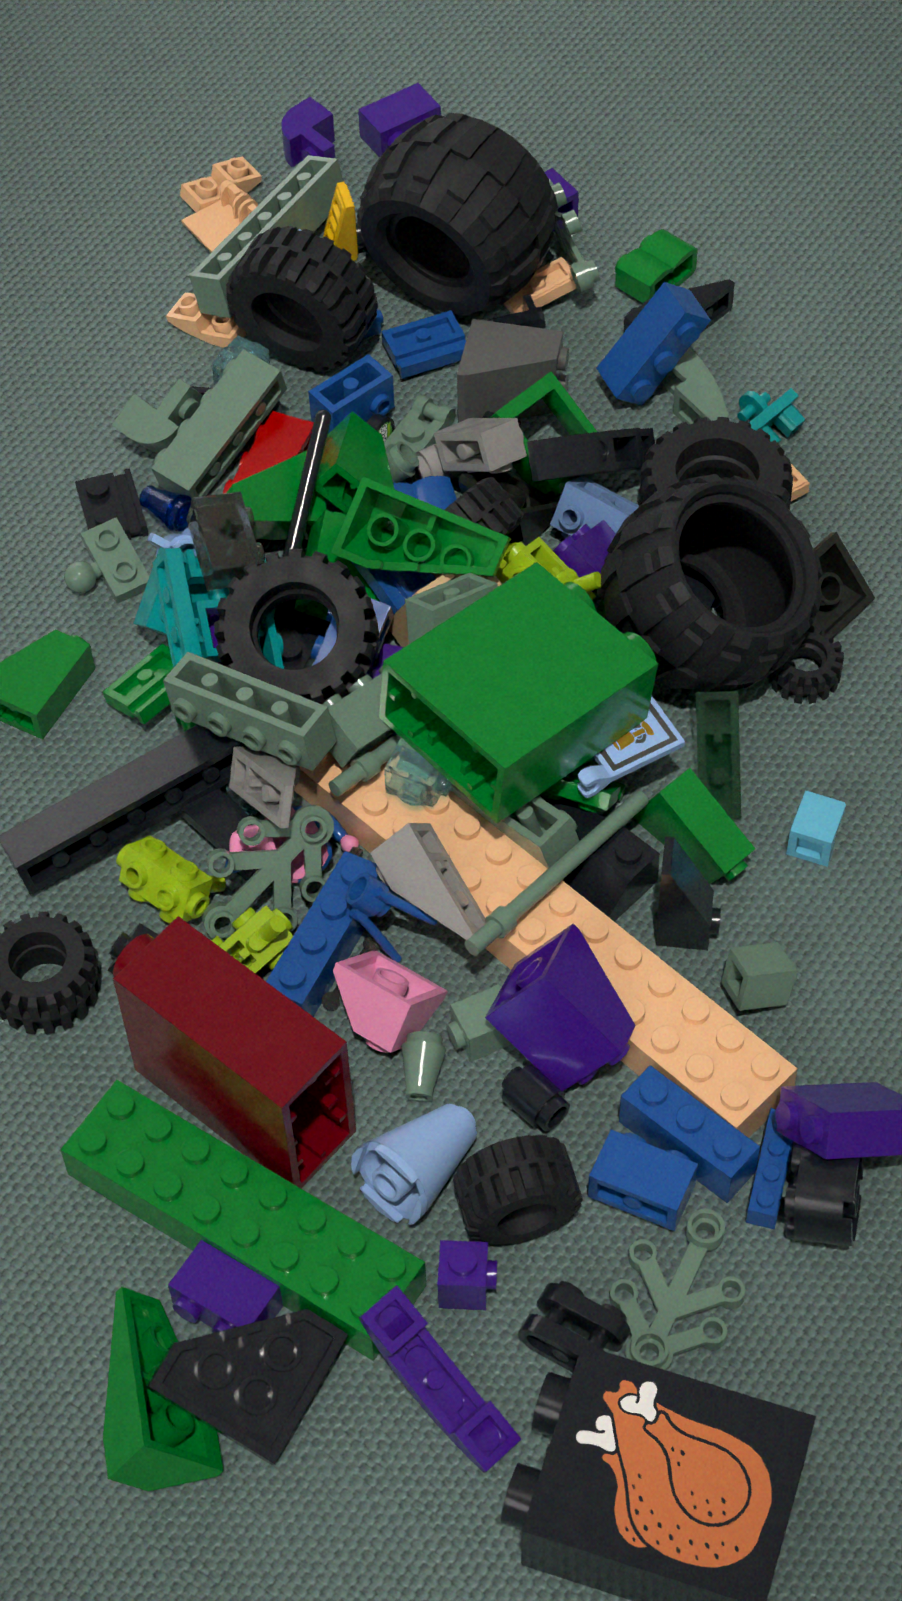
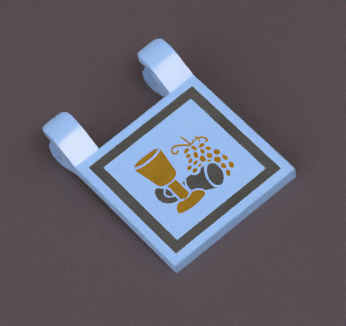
(635, 749)

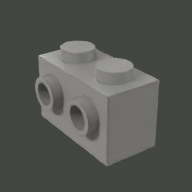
(481, 445)

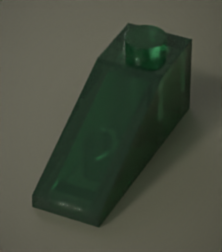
(718, 747)

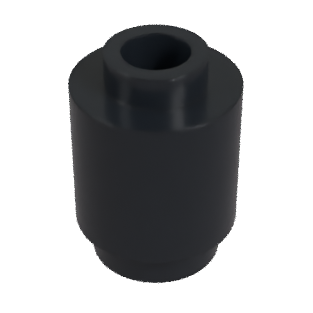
(534, 1097)

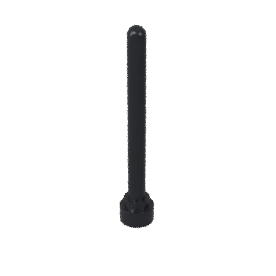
(308, 481)

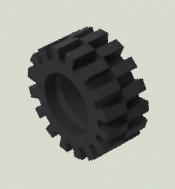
(814, 682)

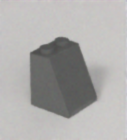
(503, 363)

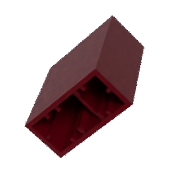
(235, 1051)

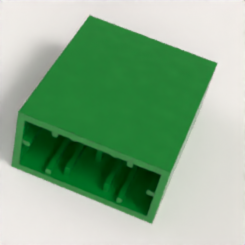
(517, 690)

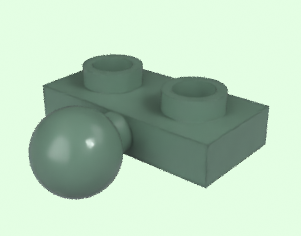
(112, 559)

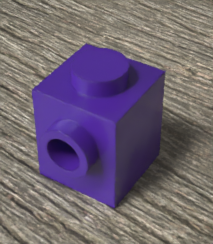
(465, 1275)

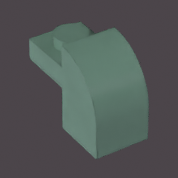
(158, 426)

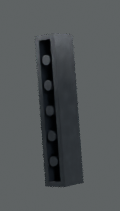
(118, 806)

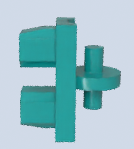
(780, 413)

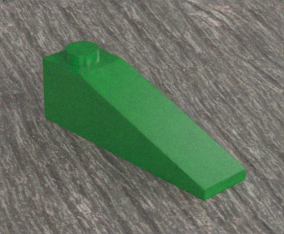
(409, 535)
(144, 1435)

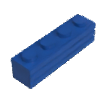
(769, 1176)

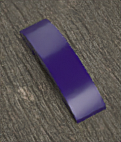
(436, 1381)

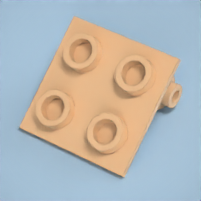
(222, 217)

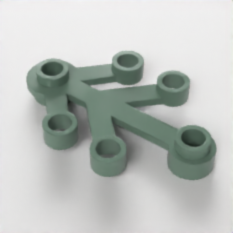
(583, 273)
(271, 865)
(674, 1301)

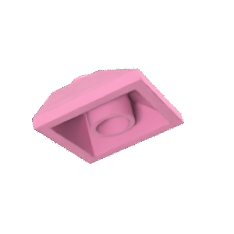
(385, 999)

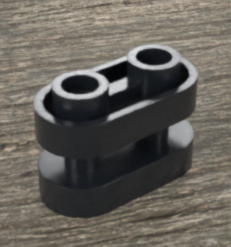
(568, 1307)

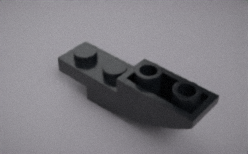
(589, 453)

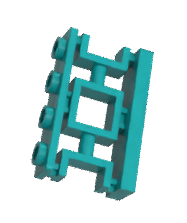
(188, 623)

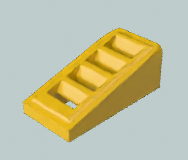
(342, 221)

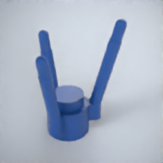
(374, 898)

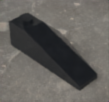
(614, 872)

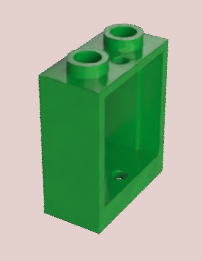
(565, 411)

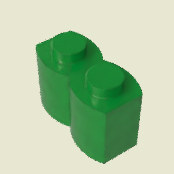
(657, 260)

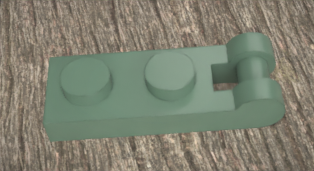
(415, 431)

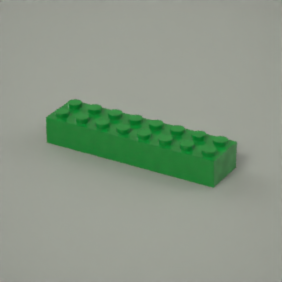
(214, 1194)

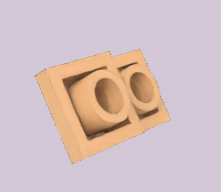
(206, 191)
(206, 327)

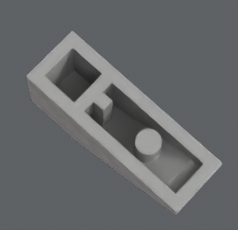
(264, 783)
(424, 874)

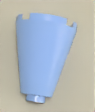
(414, 1161)

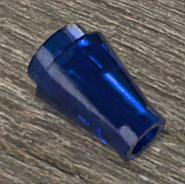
(167, 506)

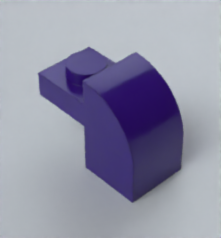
(307, 131)

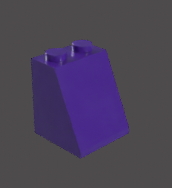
(563, 1011)

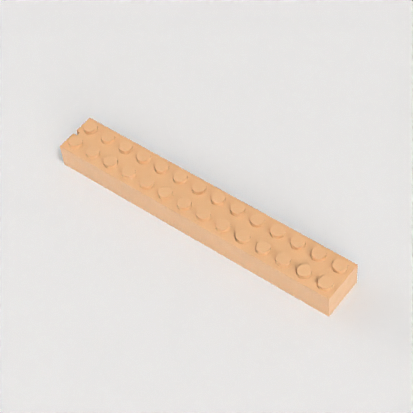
(674, 1021)

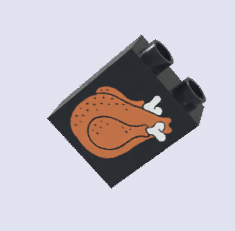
(657, 1483)

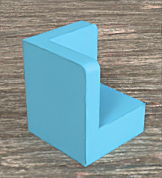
(815, 828)

